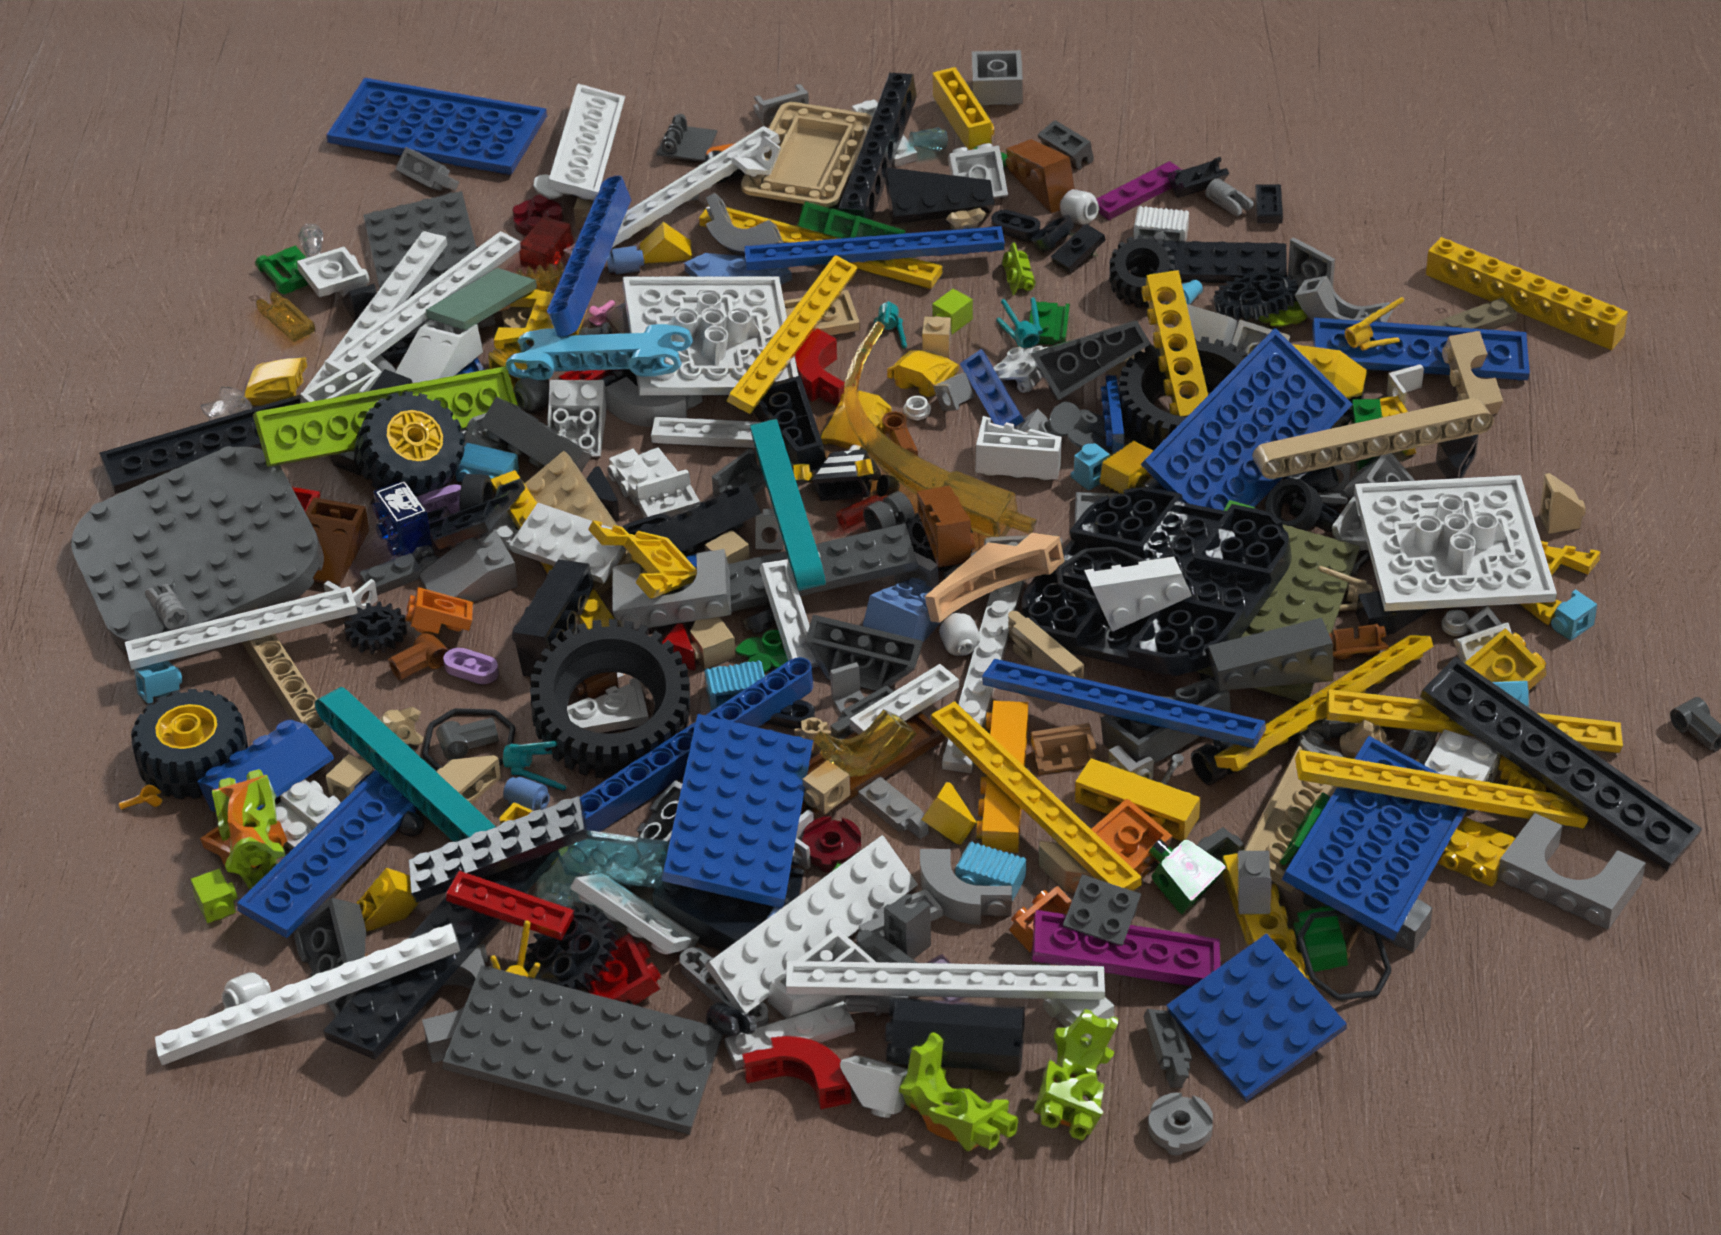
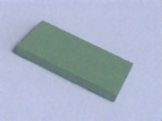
(481, 299)

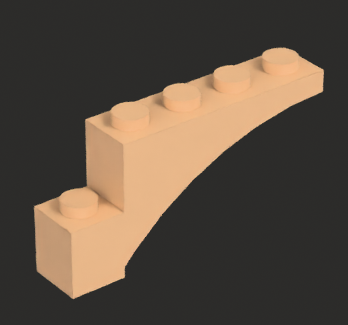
(992, 569)

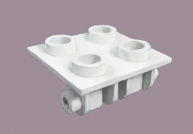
(1020, 367)

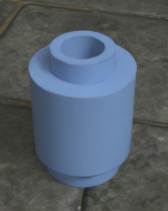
(625, 260)
(526, 793)

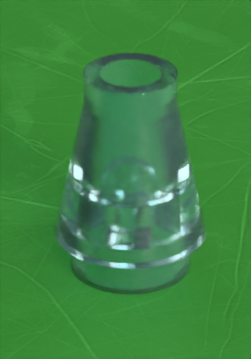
(929, 139)

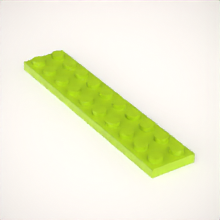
(333, 423)

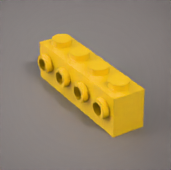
(962, 108)
(1107, 786)

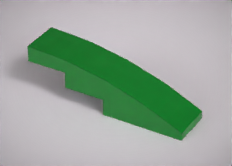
(841, 224)

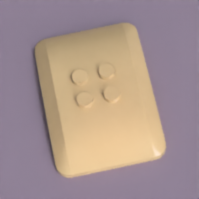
(815, 154)

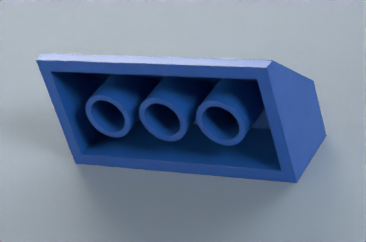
(284, 755)

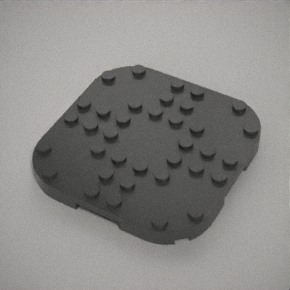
(212, 530)

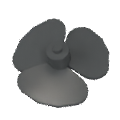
(1078, 425)

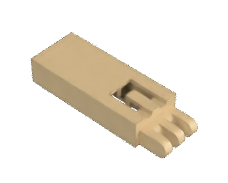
(1040, 649)

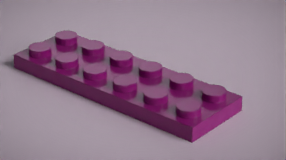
(1144, 954)

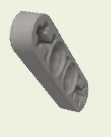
(714, 992)

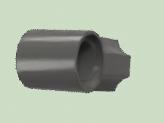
(1696, 718)
(458, 739)

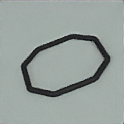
(1089, 551)
(430, 760)
(1324, 987)

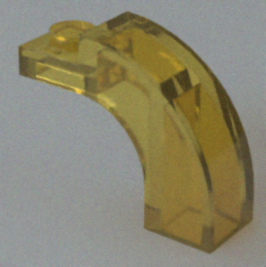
(871, 748)

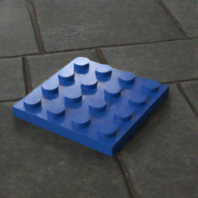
(1256, 1017)

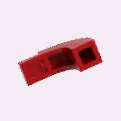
(811, 360)
(803, 1060)

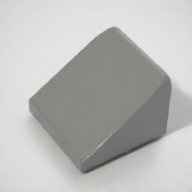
(1482, 620)

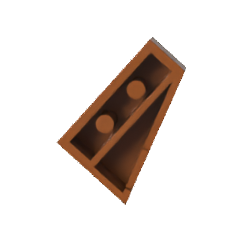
(1041, 171)
(945, 525)

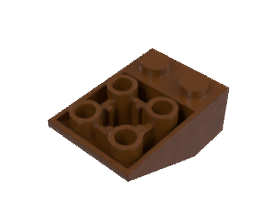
(341, 533)

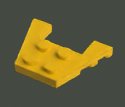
(538, 319)
(1555, 557)
(662, 560)

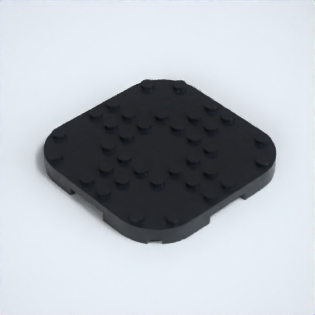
(1225, 557)

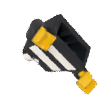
(841, 475)

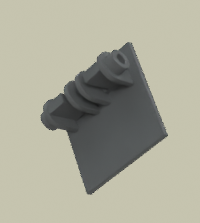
(686, 141)
(1102, 910)

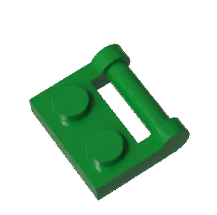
(287, 263)

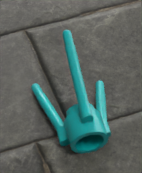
(889, 316)
(1025, 333)
(520, 756)

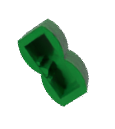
(1323, 940)

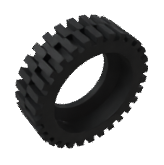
(1143, 384)
(601, 652)

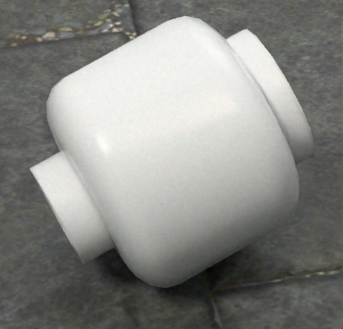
(1080, 206)
(959, 634)
(244, 989)

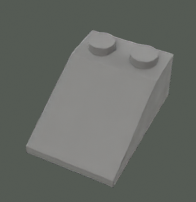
(473, 569)

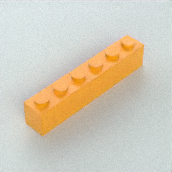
(999, 812)

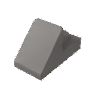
(1254, 882)

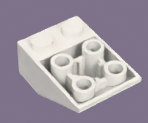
(439, 351)
(579, 412)

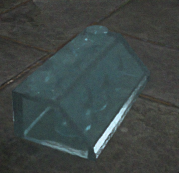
(618, 857)

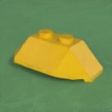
(1337, 368)

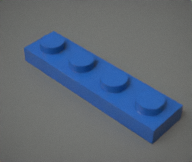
(991, 390)
(1112, 414)

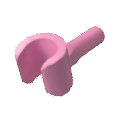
(599, 315)

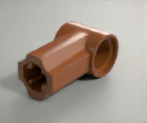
(895, 429)
(425, 652)

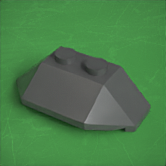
(881, 655)

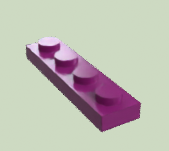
(1136, 191)

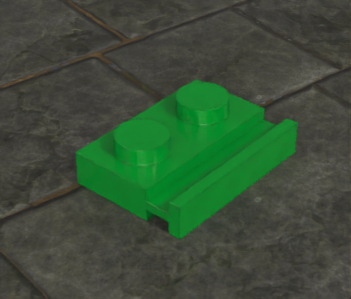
(1053, 322)

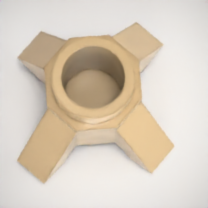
(965, 219)
(403, 725)
(1354, 739)

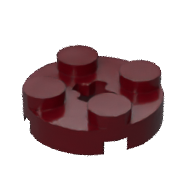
(528, 213)
(826, 829)

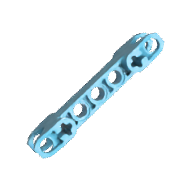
(639, 352)

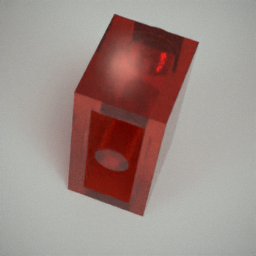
(545, 243)

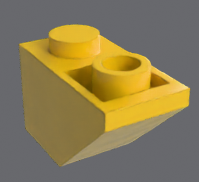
(387, 900)

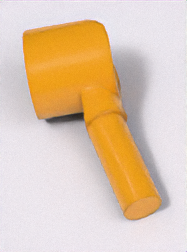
(147, 794)

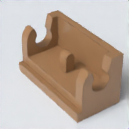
(1062, 748)

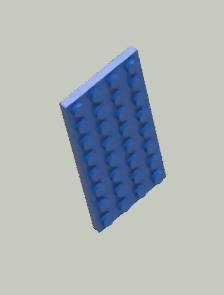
(437, 125)
(1261, 401)
(738, 811)
(1373, 848)

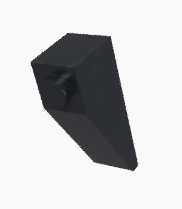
(1371, 612)

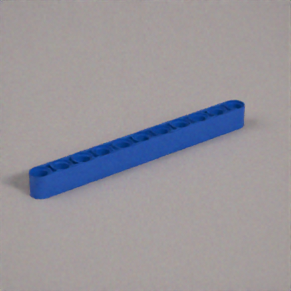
(589, 256)
(668, 761)

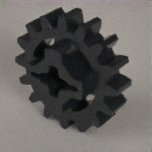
(375, 628)

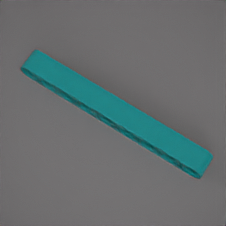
(787, 505)
(400, 765)

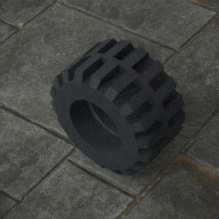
(1133, 254)

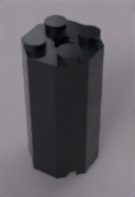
(971, 1033)

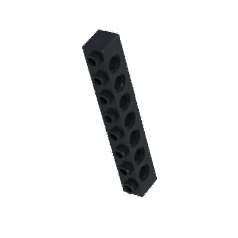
(880, 146)

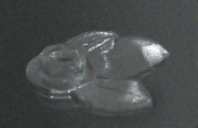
(230, 402)

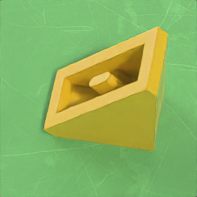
(665, 246)
(950, 815)

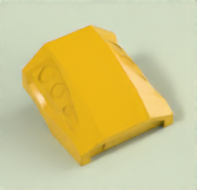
(922, 370)
(275, 380)
(839, 430)

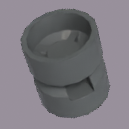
(889, 512)

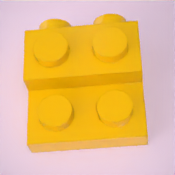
(1508, 660)
(1476, 851)

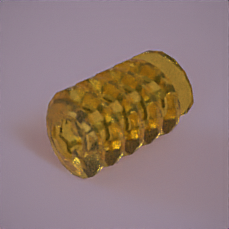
(545, 280)

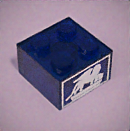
(400, 519)

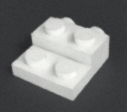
(980, 163)
(333, 272)
(632, 469)
(302, 810)

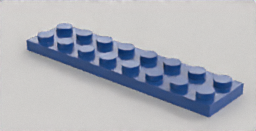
(1423, 345)
(326, 856)

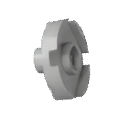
(1180, 1138)

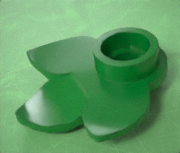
(766, 649)

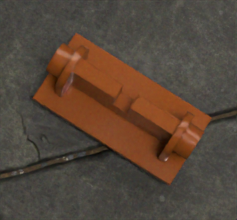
(1367, 642)

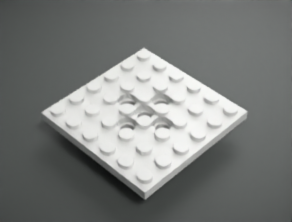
(727, 322)
(1454, 543)

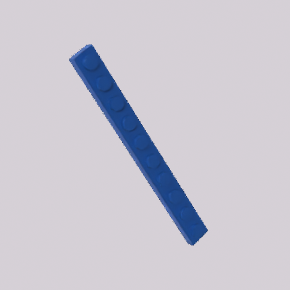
(874, 248)
(1124, 703)

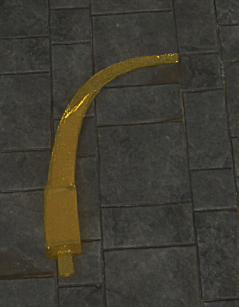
(990, 508)

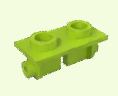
(1018, 270)

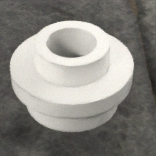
(917, 408)
(1455, 622)

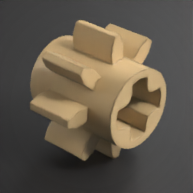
(810, 729)

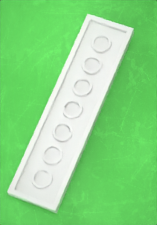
(586, 142)
(836, 901)

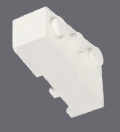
(351, 380)
(1137, 590)

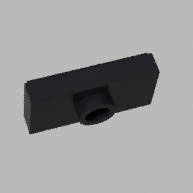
(1269, 203)
(1078, 248)

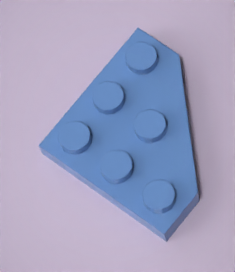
(730, 266)

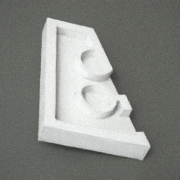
(613, 711)

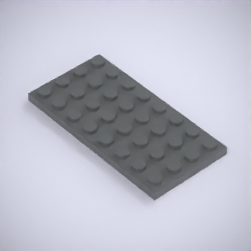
(397, 229)
(584, 1049)

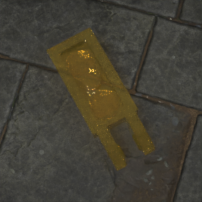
(286, 317)

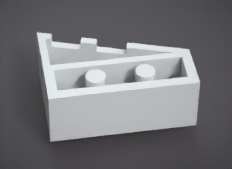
(1016, 452)
(833, 948)

